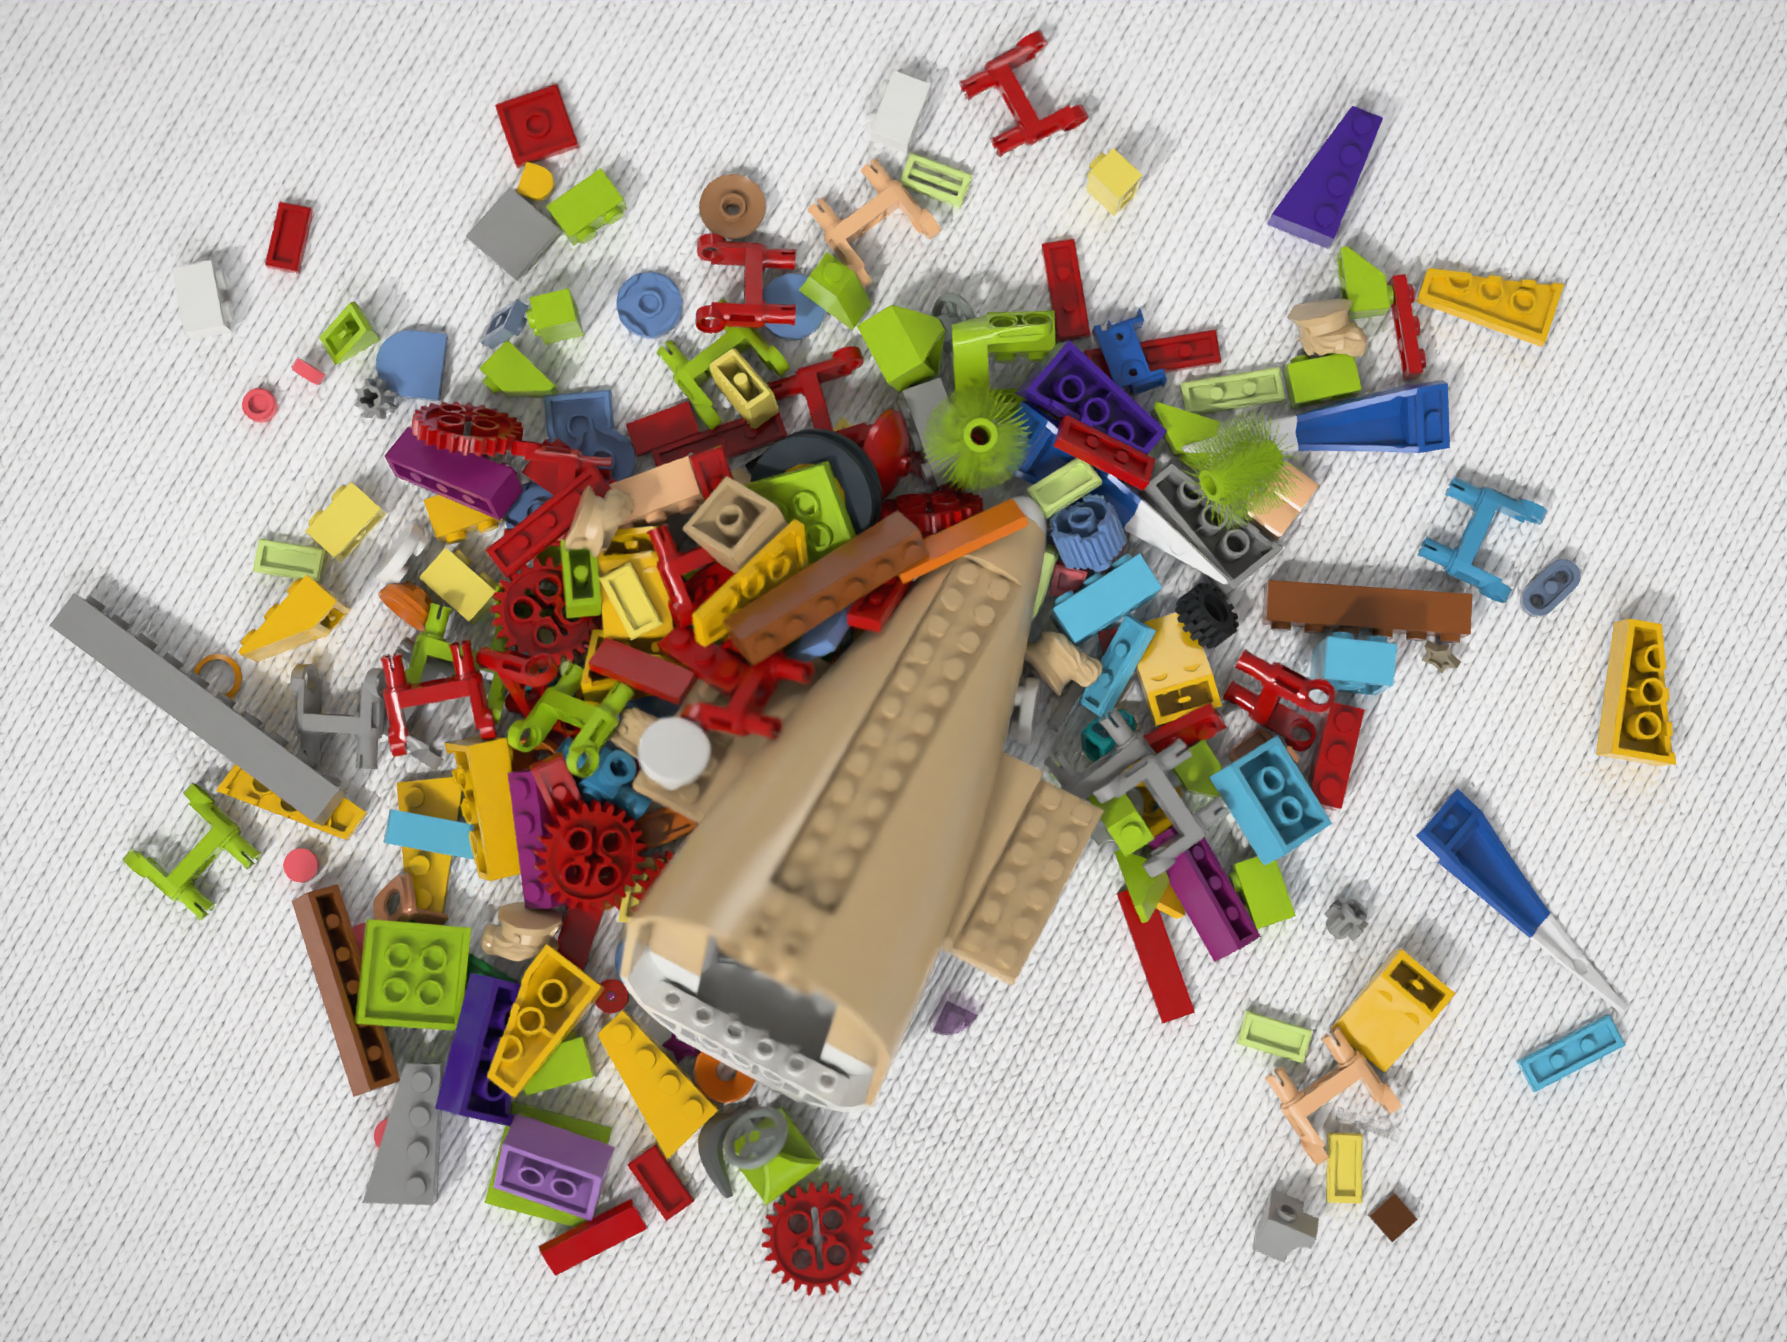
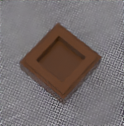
(1392, 1217)

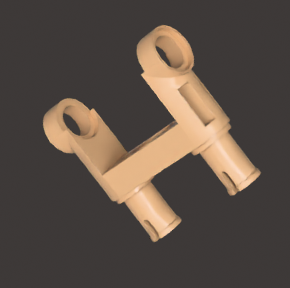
(890, 197)
(1299, 1104)

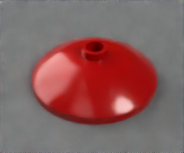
(889, 449)

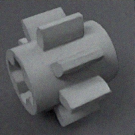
(380, 405)
(1346, 919)

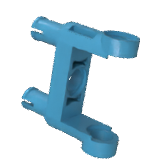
(1484, 504)

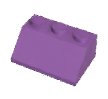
(553, 1166)

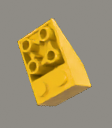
(635, 547)
(301, 618)
(1175, 672)
(1393, 1009)

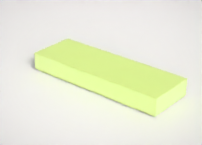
(1233, 391)

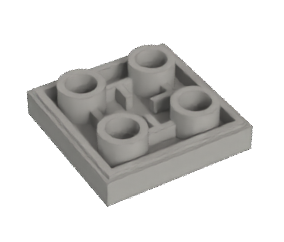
(513, 234)

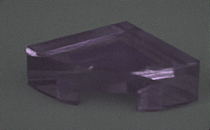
(953, 1019)

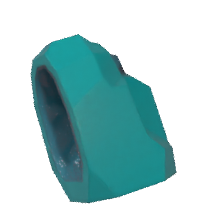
(1096, 739)

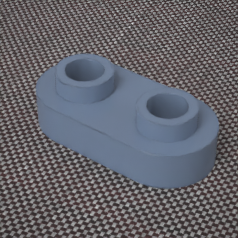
(1549, 589)

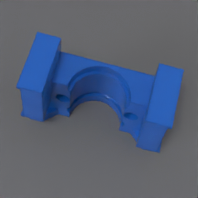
(1127, 356)

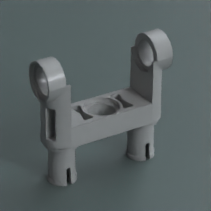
(433, 670)
(313, 723)
(1128, 749)
(1189, 825)

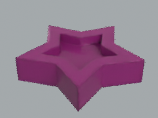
(680, 1048)

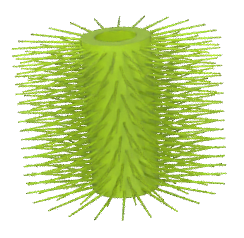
(982, 426)
(1241, 469)

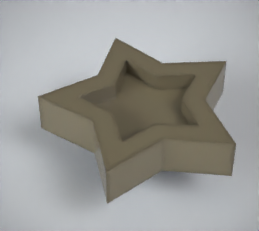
(1440, 656)

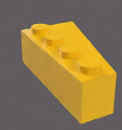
(1636, 697)
(487, 803)
(657, 1083)

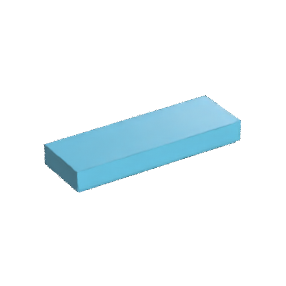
(1118, 665)
(428, 833)
(1571, 1053)

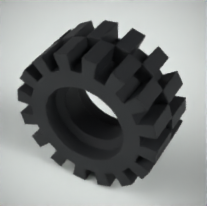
(1206, 615)

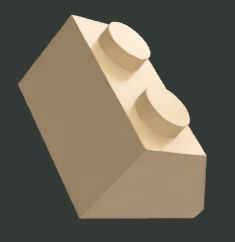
(735, 524)

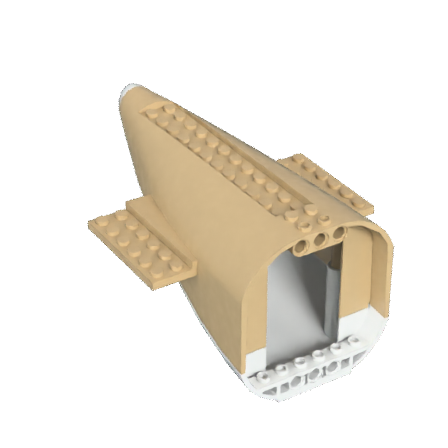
(862, 842)

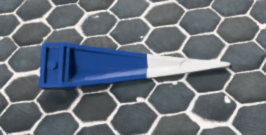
(1387, 421)
(1133, 511)
(1476, 857)

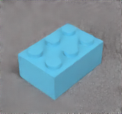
(1105, 599)
(1355, 664)
(1270, 800)

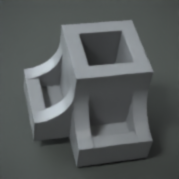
(1284, 1227)

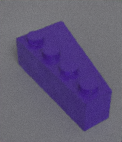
(1325, 187)
(1078, 388)
(480, 1026)

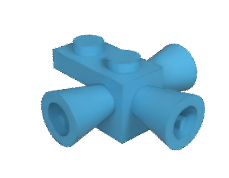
(610, 780)

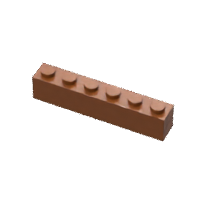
(825, 587)
(1367, 610)
(337, 972)

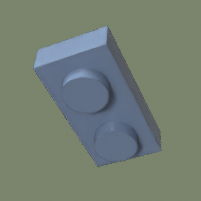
(505, 324)

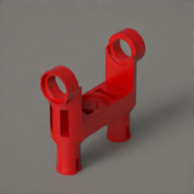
(1028, 127)
(755, 259)
(808, 383)
(570, 462)
(671, 567)
(516, 673)
(1279, 682)
(402, 694)
(745, 708)

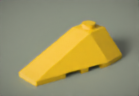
(546, 1010)

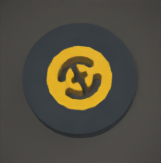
(849, 464)

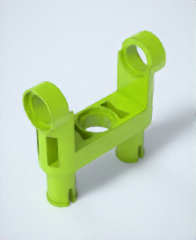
(694, 373)
(434, 645)
(558, 703)
(181, 881)

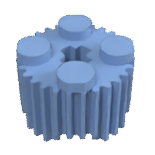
(1088, 534)

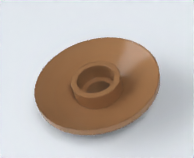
(727, 192)

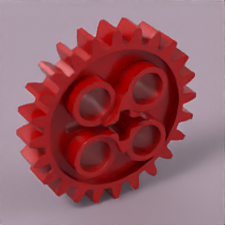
(445, 425)
(945, 505)
(522, 632)
(619, 855)
(848, 1235)

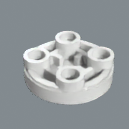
(407, 544)
(1025, 722)
(674, 752)

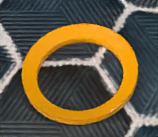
(237, 671)

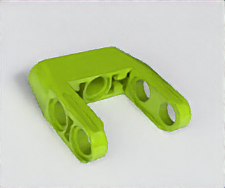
(970, 351)

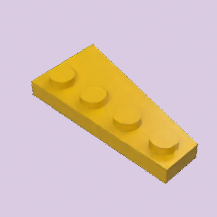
(1506, 306)
(769, 568)
(246, 788)
(429, 869)

